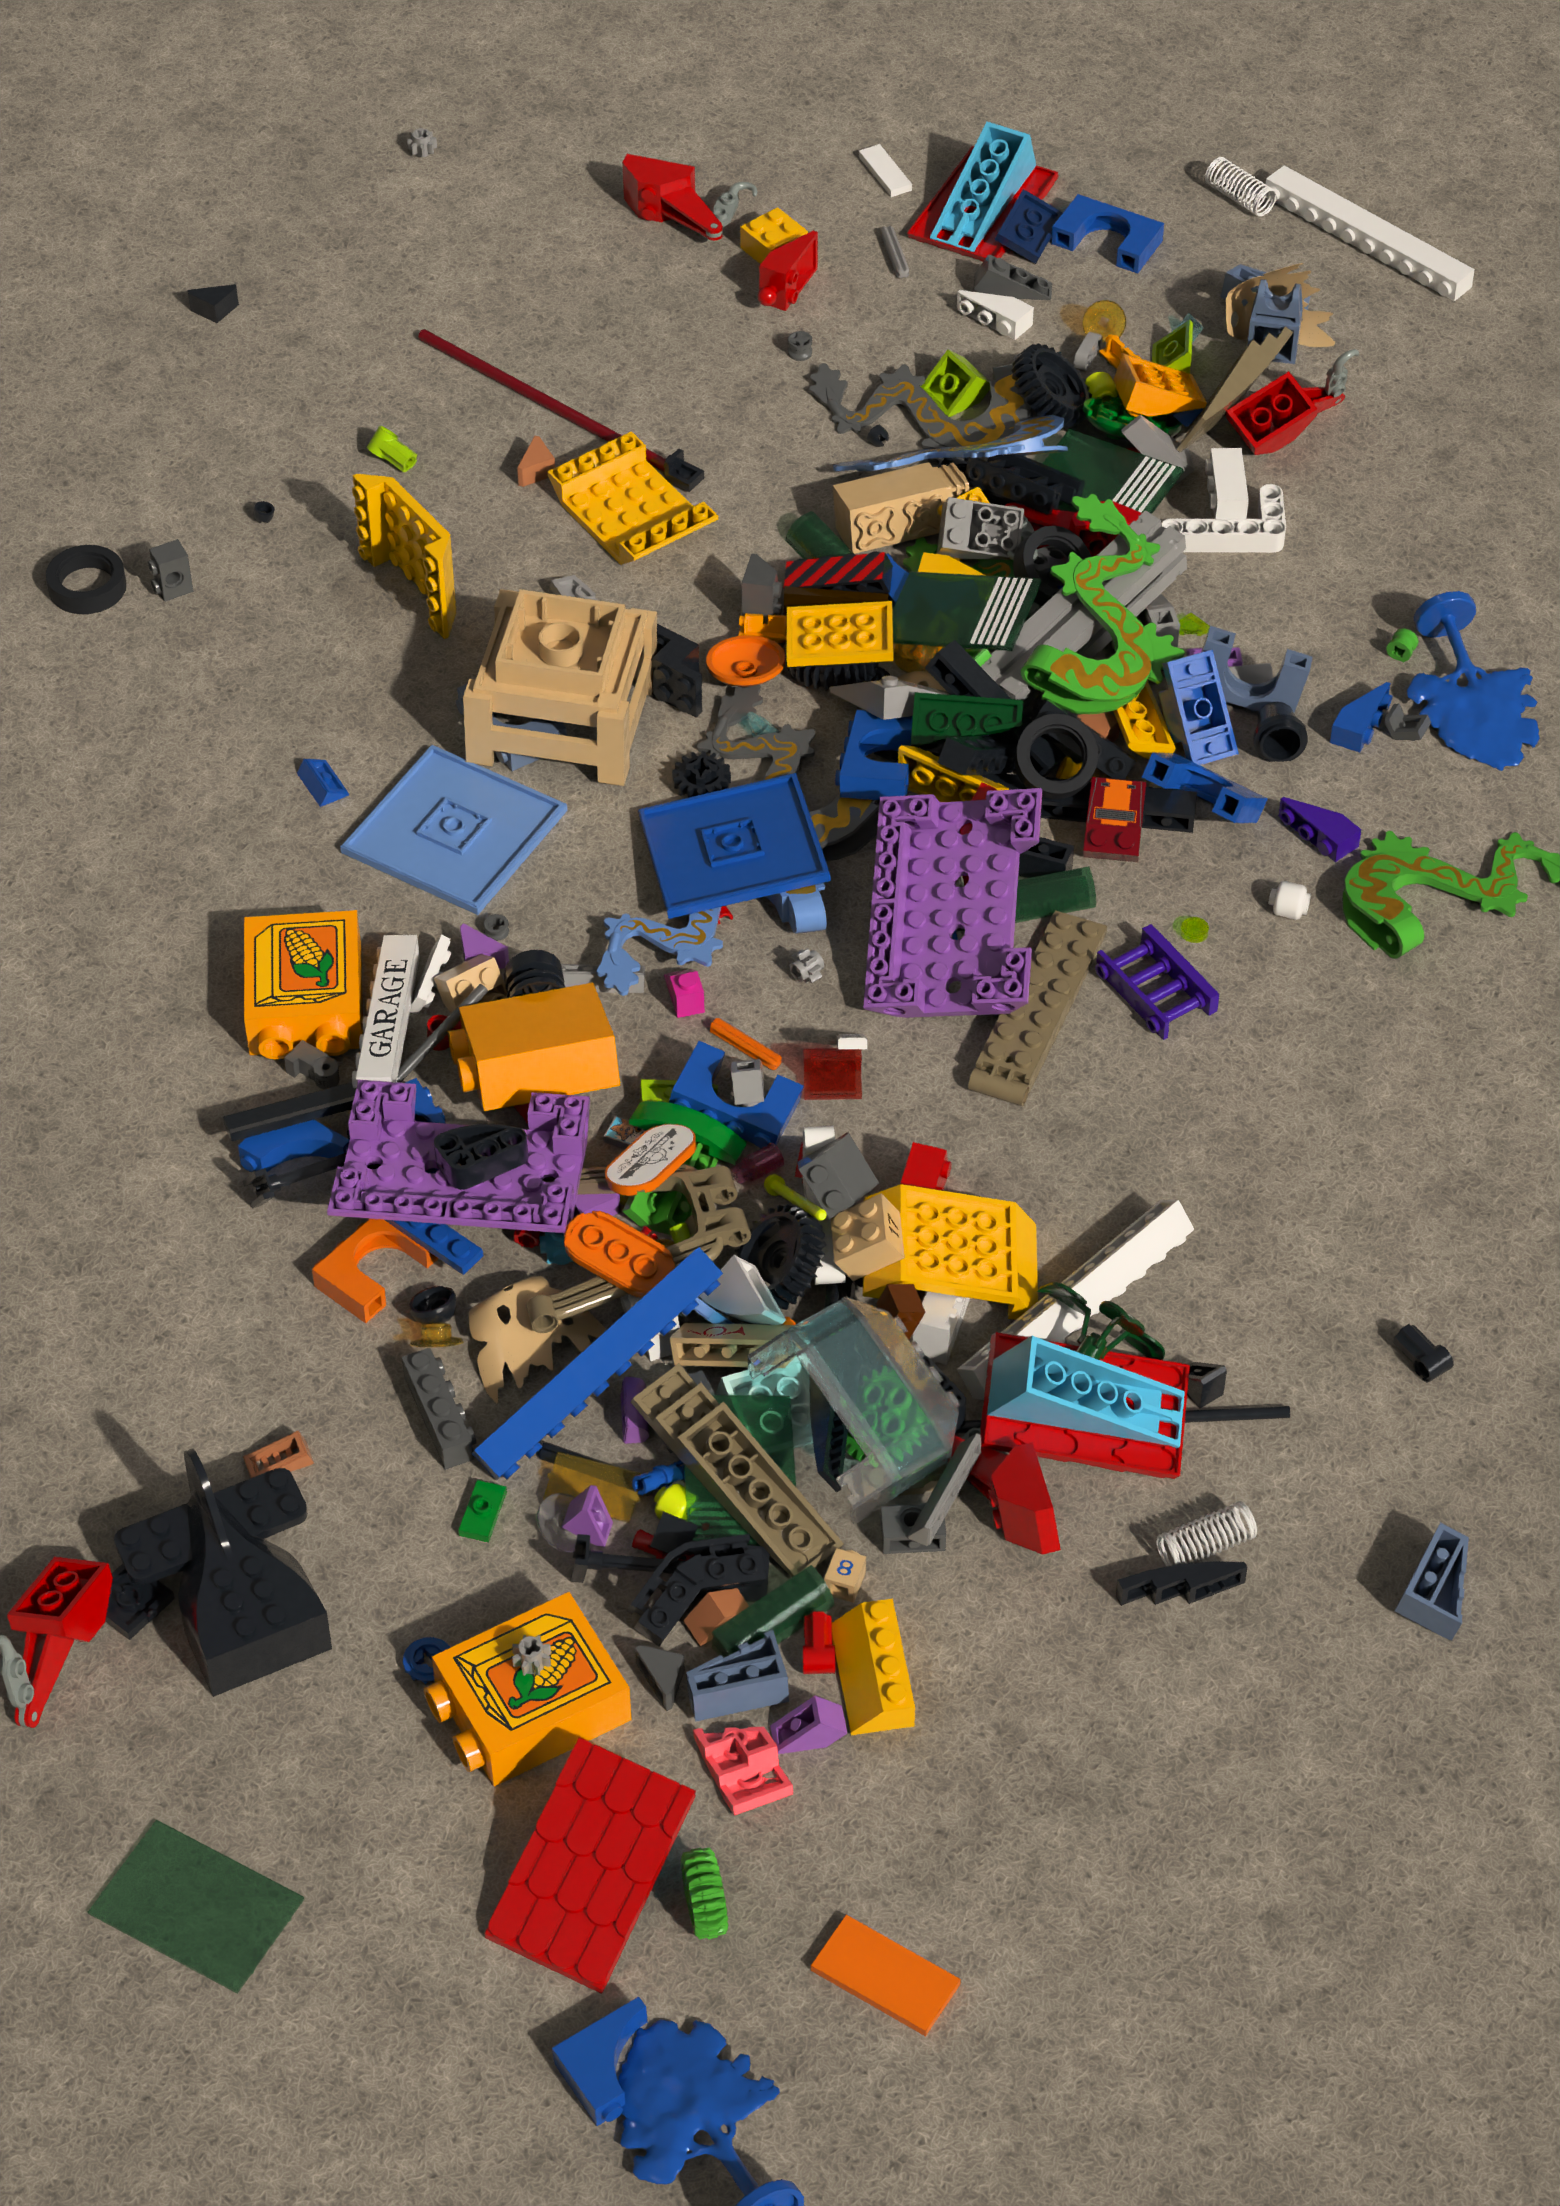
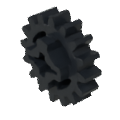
(688, 774)

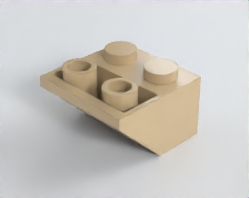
(461, 980)

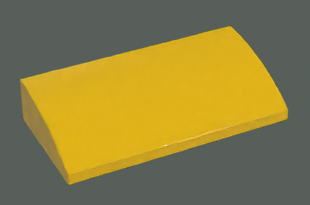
(1144, 725)

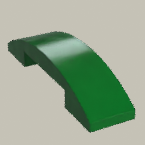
(708, 1131)

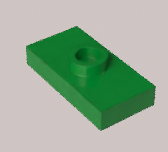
(482, 1511)

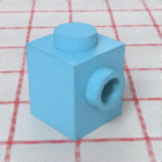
(553, 1245)

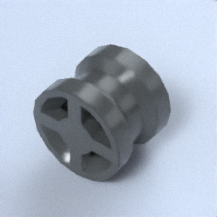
(800, 345)

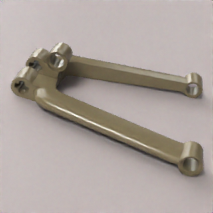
(707, 1226)

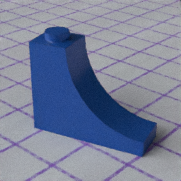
(288, 1143)
(591, 2059)

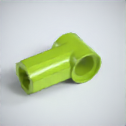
(388, 447)

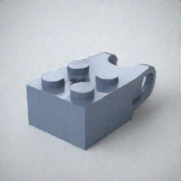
(1272, 314)

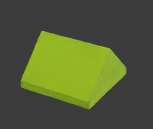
(1175, 348)

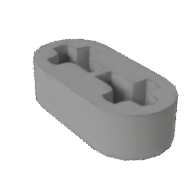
(1088, 350)

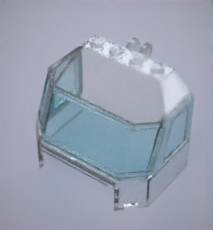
(878, 1392)

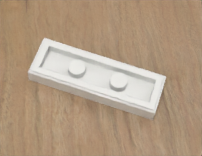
(885, 170)
(851, 1041)

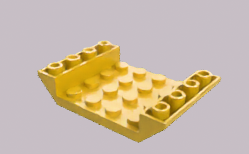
(625, 500)
(403, 531)
(962, 1248)

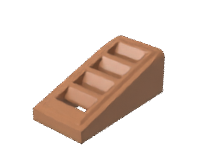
(285, 1444)

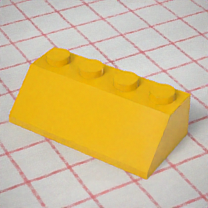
(930, 777)
(873, 1668)

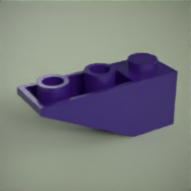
(1326, 829)

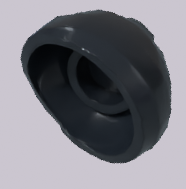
(433, 1305)

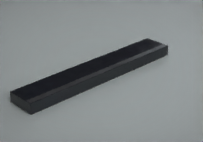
(289, 1112)

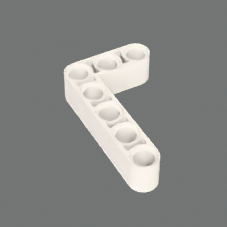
(1238, 535)
(829, 1273)

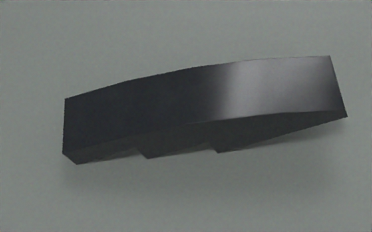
(1189, 1579)

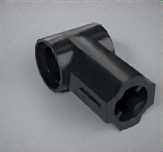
(1426, 1357)

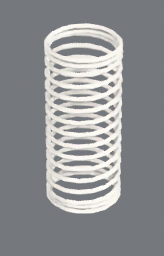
(1257, 196)
(1176, 1550)

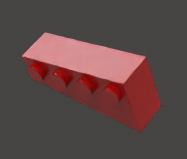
(926, 1167)

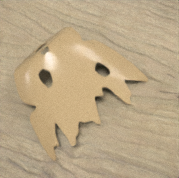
(1279, 284)
(517, 1341)

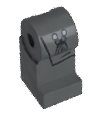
(313, 1064)

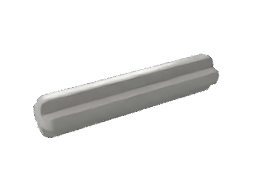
(895, 252)

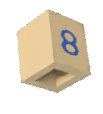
(845, 1574)

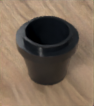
(1279, 733)

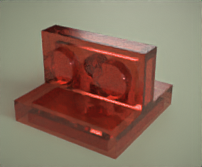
(832, 1074)

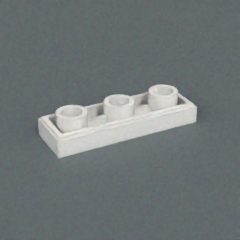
(438, 957)

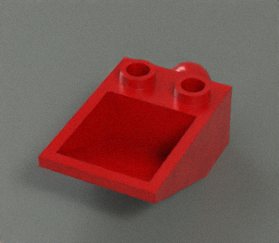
(788, 271)

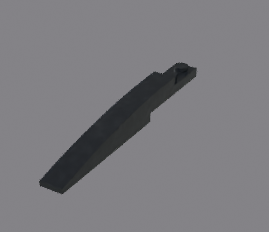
(828, 1430)

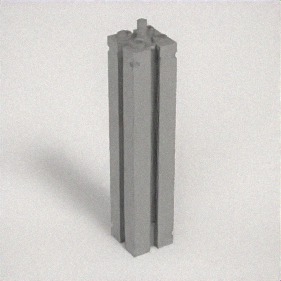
(1069, 624)

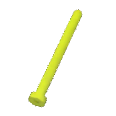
(776, 1186)

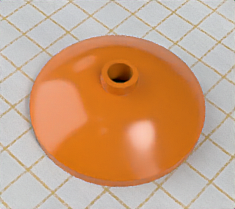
(745, 660)

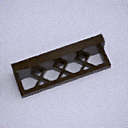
(810, 596)

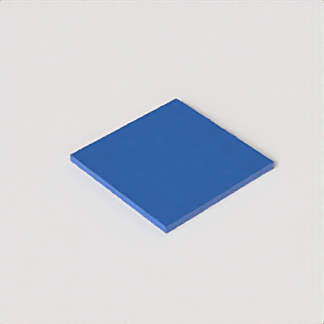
(733, 845)

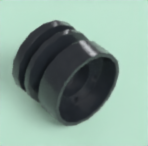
(533, 973)

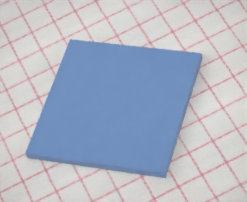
(454, 829)

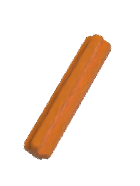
(745, 1043)

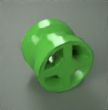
(1402, 645)

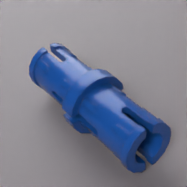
(658, 1477)

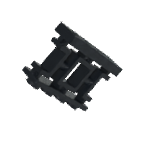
(1024, 481)

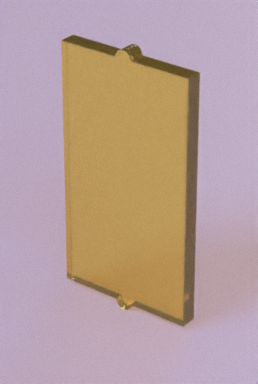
(575, 1474)

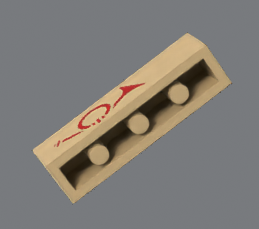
(720, 1343)

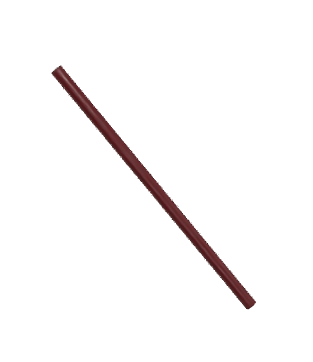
(530, 392)

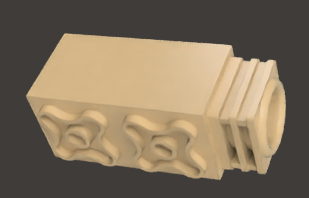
(894, 505)

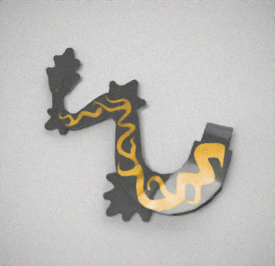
(905, 389)
(840, 826)

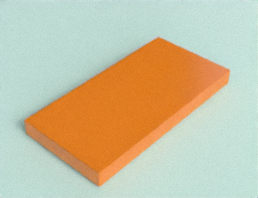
(885, 1975)

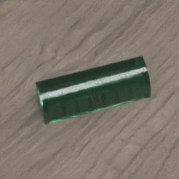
(814, 539)
(1057, 891)
(779, 1610)

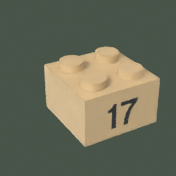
(867, 1237)

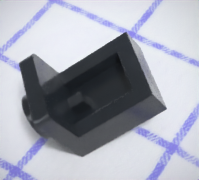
(681, 472)

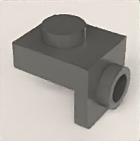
(1406, 726)

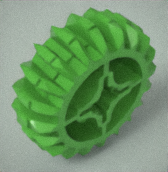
(704, 1893)

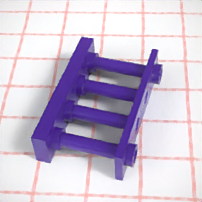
(1168, 961)

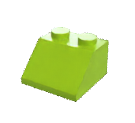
(955, 384)

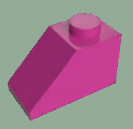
(685, 992)

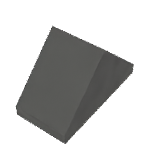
(662, 1671)

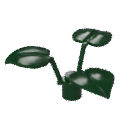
(1094, 1345)

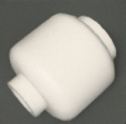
(1290, 900)

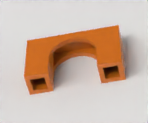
(346, 1284)

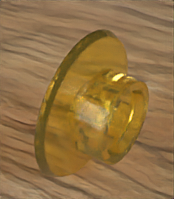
(1111, 311)
(913, 661)
(436, 1336)

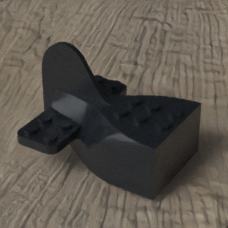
(238, 1594)

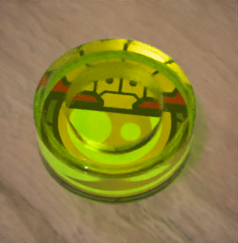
(1194, 929)

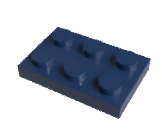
(1028, 226)

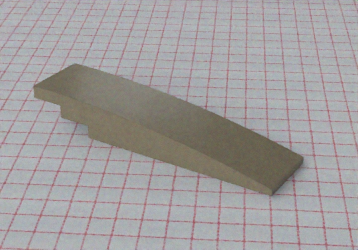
(1236, 384)
(736, 1470)

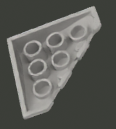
(884, 698)

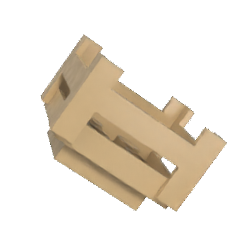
(565, 665)

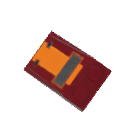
(1114, 819)

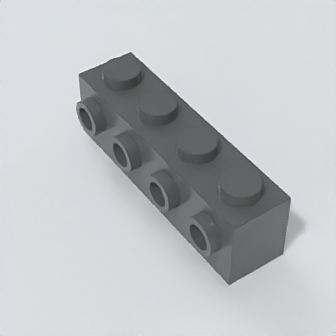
(438, 1409)

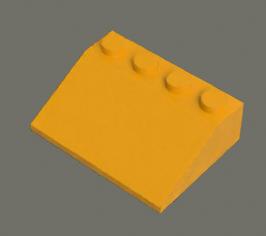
(1155, 388)

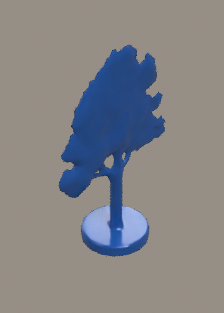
(1484, 715)
(682, 2087)

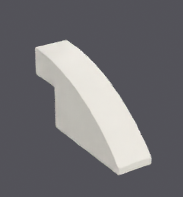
(744, 1295)

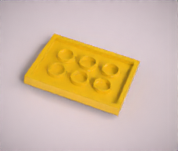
(840, 634)

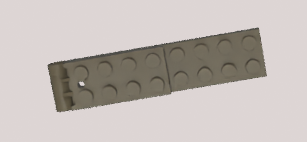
(1027, 1034)

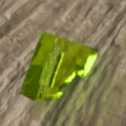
(1193, 625)

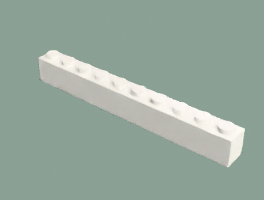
(1370, 233)
(1096, 1281)

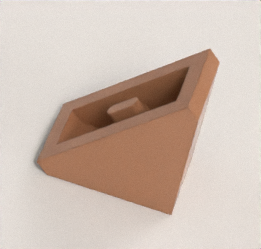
(535, 463)
(713, 1612)

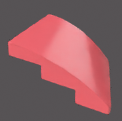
(738, 1764)

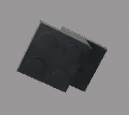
(677, 672)

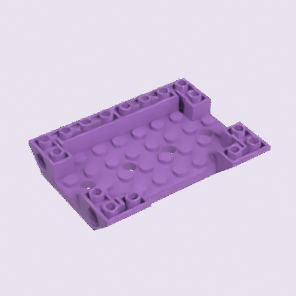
(921, 906)
(402, 1190)

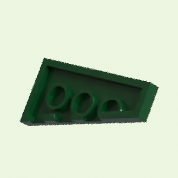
(961, 716)

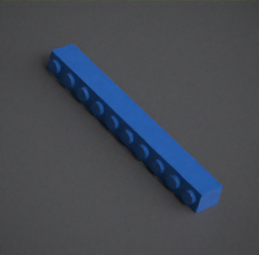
(597, 1364)

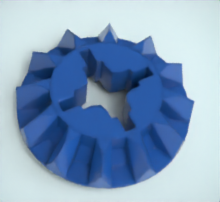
(414, 1657)

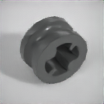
(494, 920)

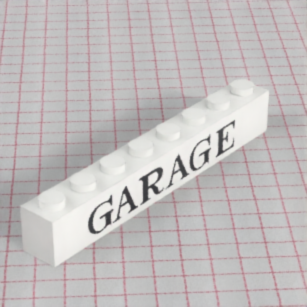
(387, 1010)

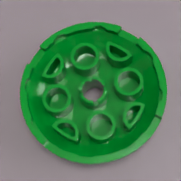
(1113, 417)

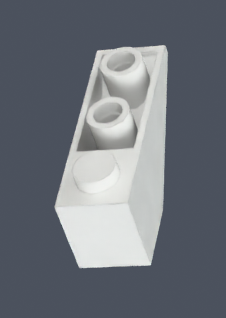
(1003, 313)

